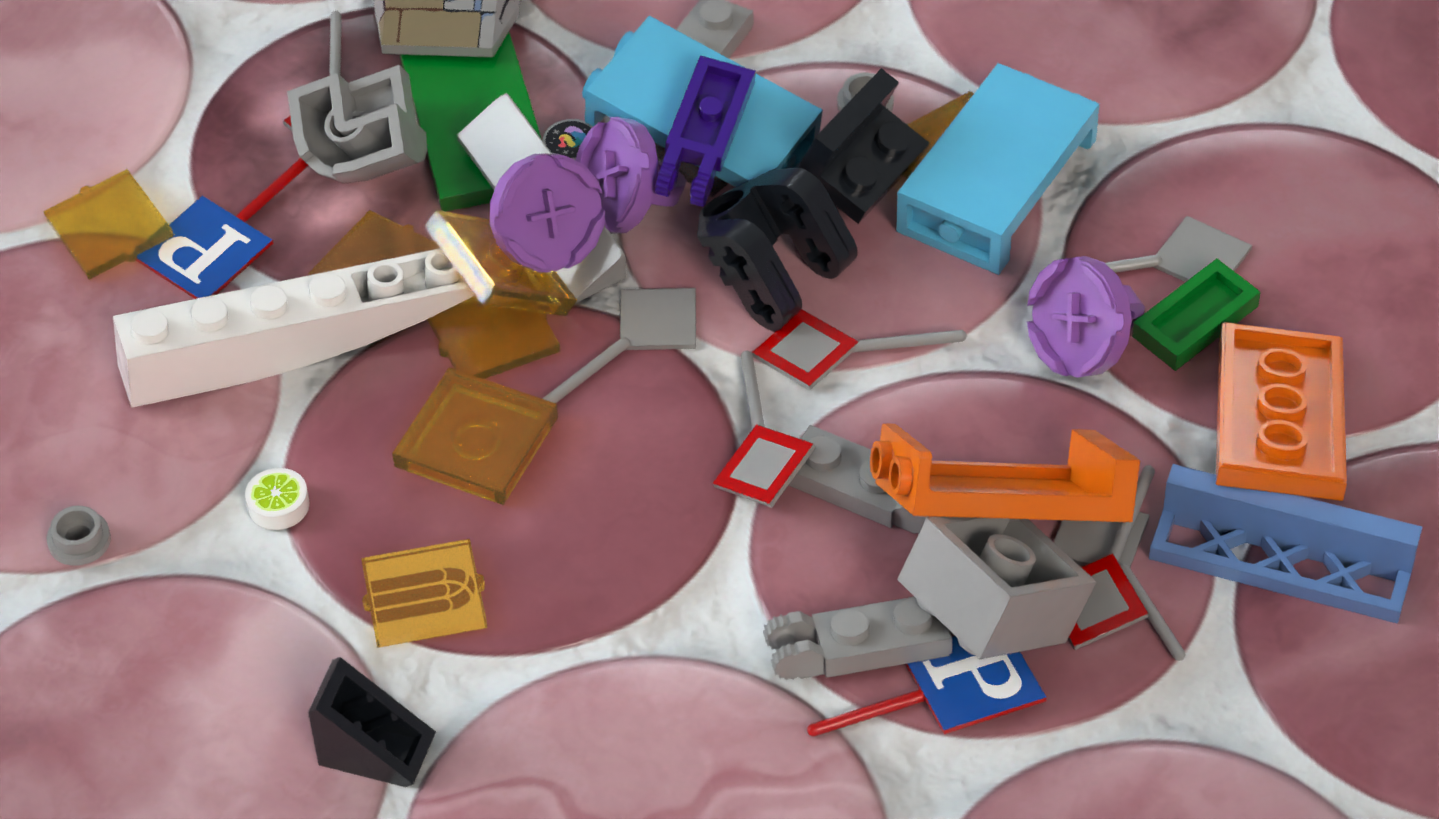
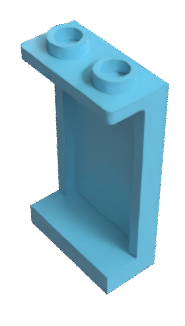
(649, 83)
(994, 166)

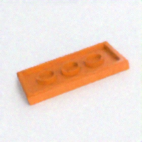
(1281, 412)

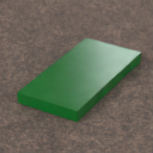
(449, 96)

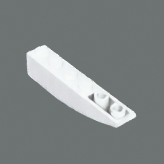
(278, 325)

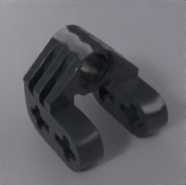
(746, 225)

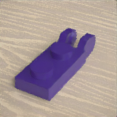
(705, 125)

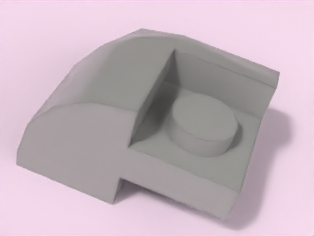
(357, 126)

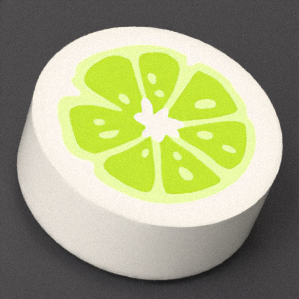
(277, 498)

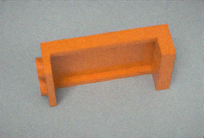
(1092, 487)

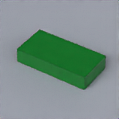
(1194, 314)

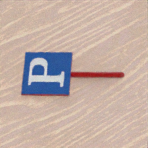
(212, 244)
(957, 690)

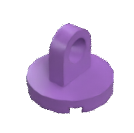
(627, 169)
(547, 212)
(1081, 316)

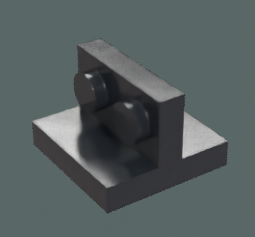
(864, 149)

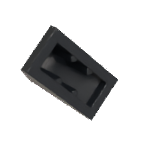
(366, 729)

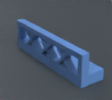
(1288, 531)

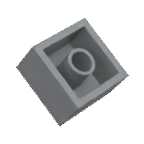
(996, 583)

